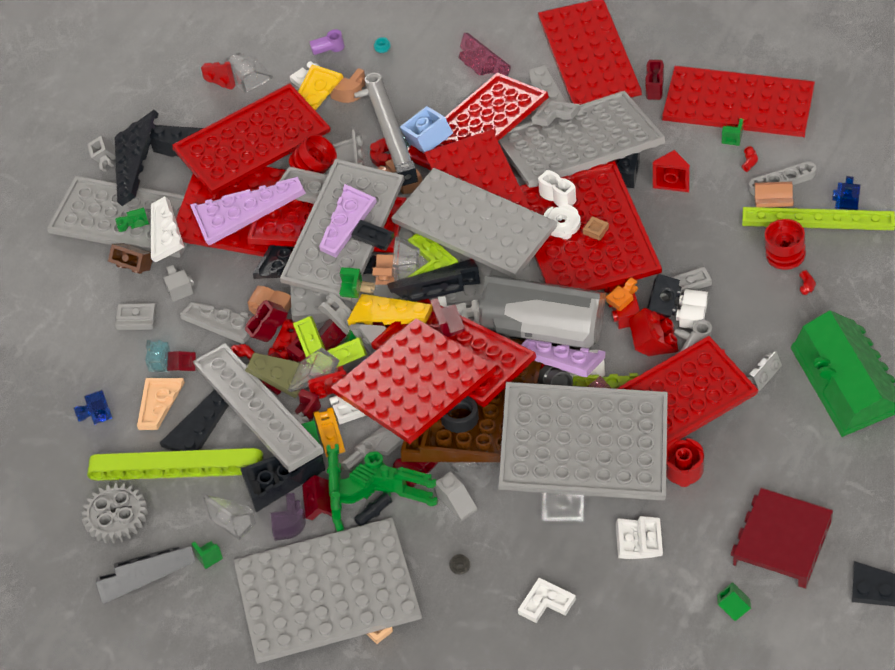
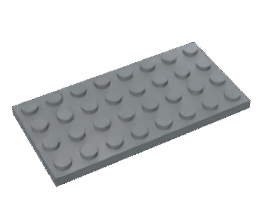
(91, 211)
(474, 222)
(318, 270)

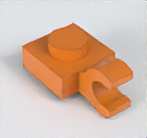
(621, 297)

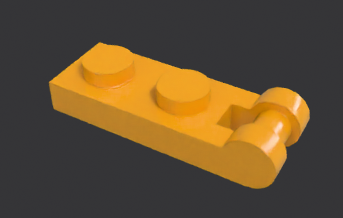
(329, 430)

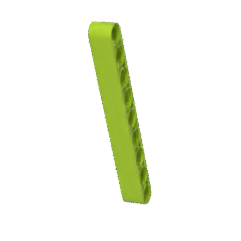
(171, 464)

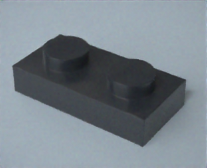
(373, 235)

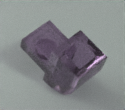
(290, 522)

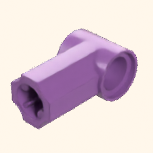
(332, 42)

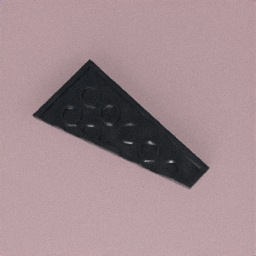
(130, 151)
(277, 257)

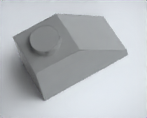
(368, 334)
(455, 496)

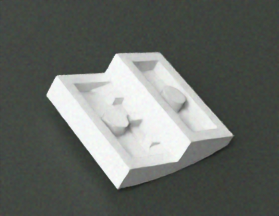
(639, 538)

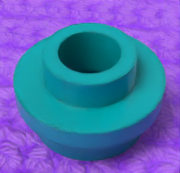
(382, 45)

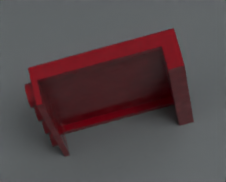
(783, 535)

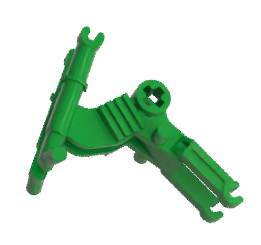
(372, 478)

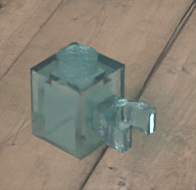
(157, 356)

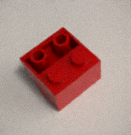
(653, 333)

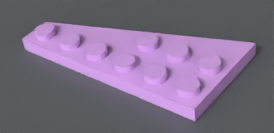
(240, 209)

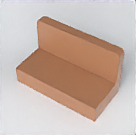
(774, 194)

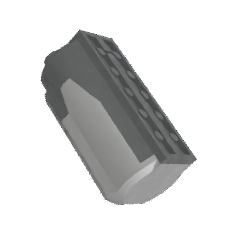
(542, 311)

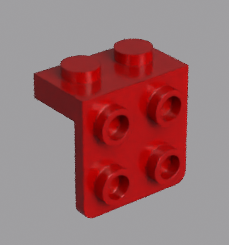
(322, 385)

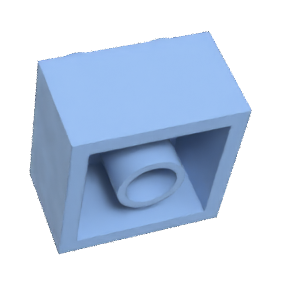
(426, 129)

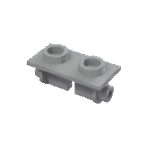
(767, 368)

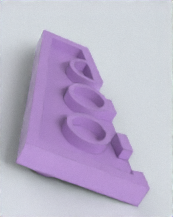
(350, 209)
(566, 359)

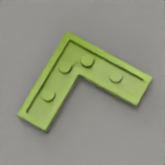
(432, 252)
(311, 341)

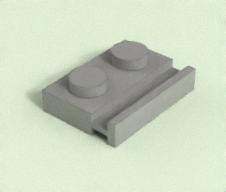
(135, 316)

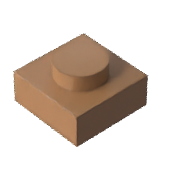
(595, 228)

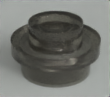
(459, 559)

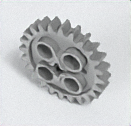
(114, 513)

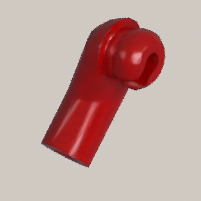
(751, 158)
(809, 283)
(242, 350)

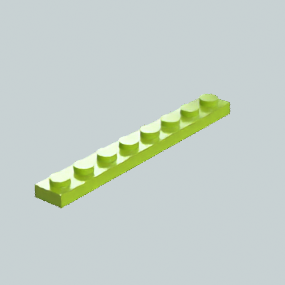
(821, 218)

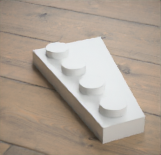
(164, 230)

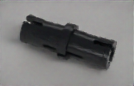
(373, 509)

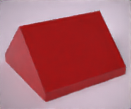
(671, 173)

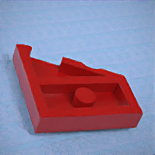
(219, 74)

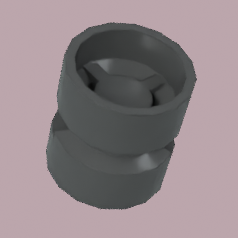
(554, 376)

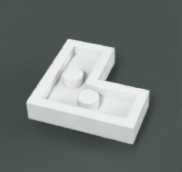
(545, 595)

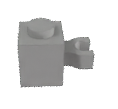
(102, 152)
(178, 284)

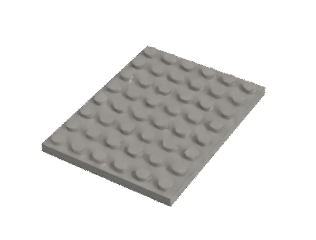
(596, 135)
(584, 441)
(326, 590)

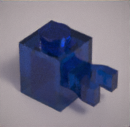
(847, 195)
(96, 408)

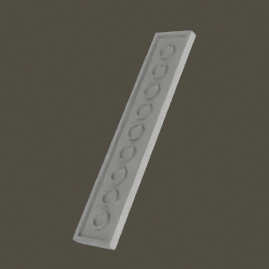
(258, 408)

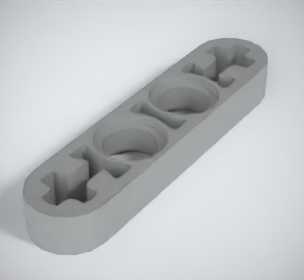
(800, 170)

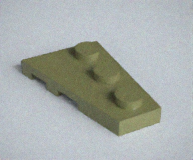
(273, 371)

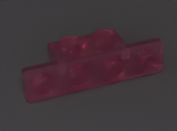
(481, 58)

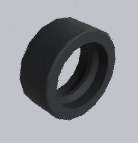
(463, 424)

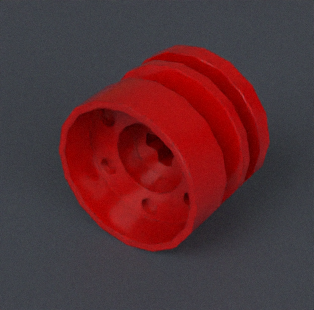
(314, 154)
(785, 244)

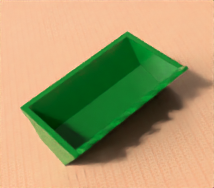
(845, 372)

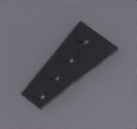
(197, 426)
(873, 585)

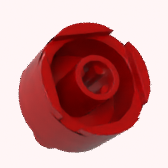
(684, 462)

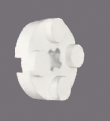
(572, 220)

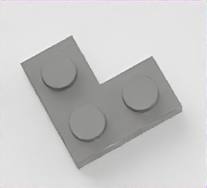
(554, 109)

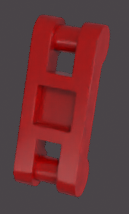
(284, 339)

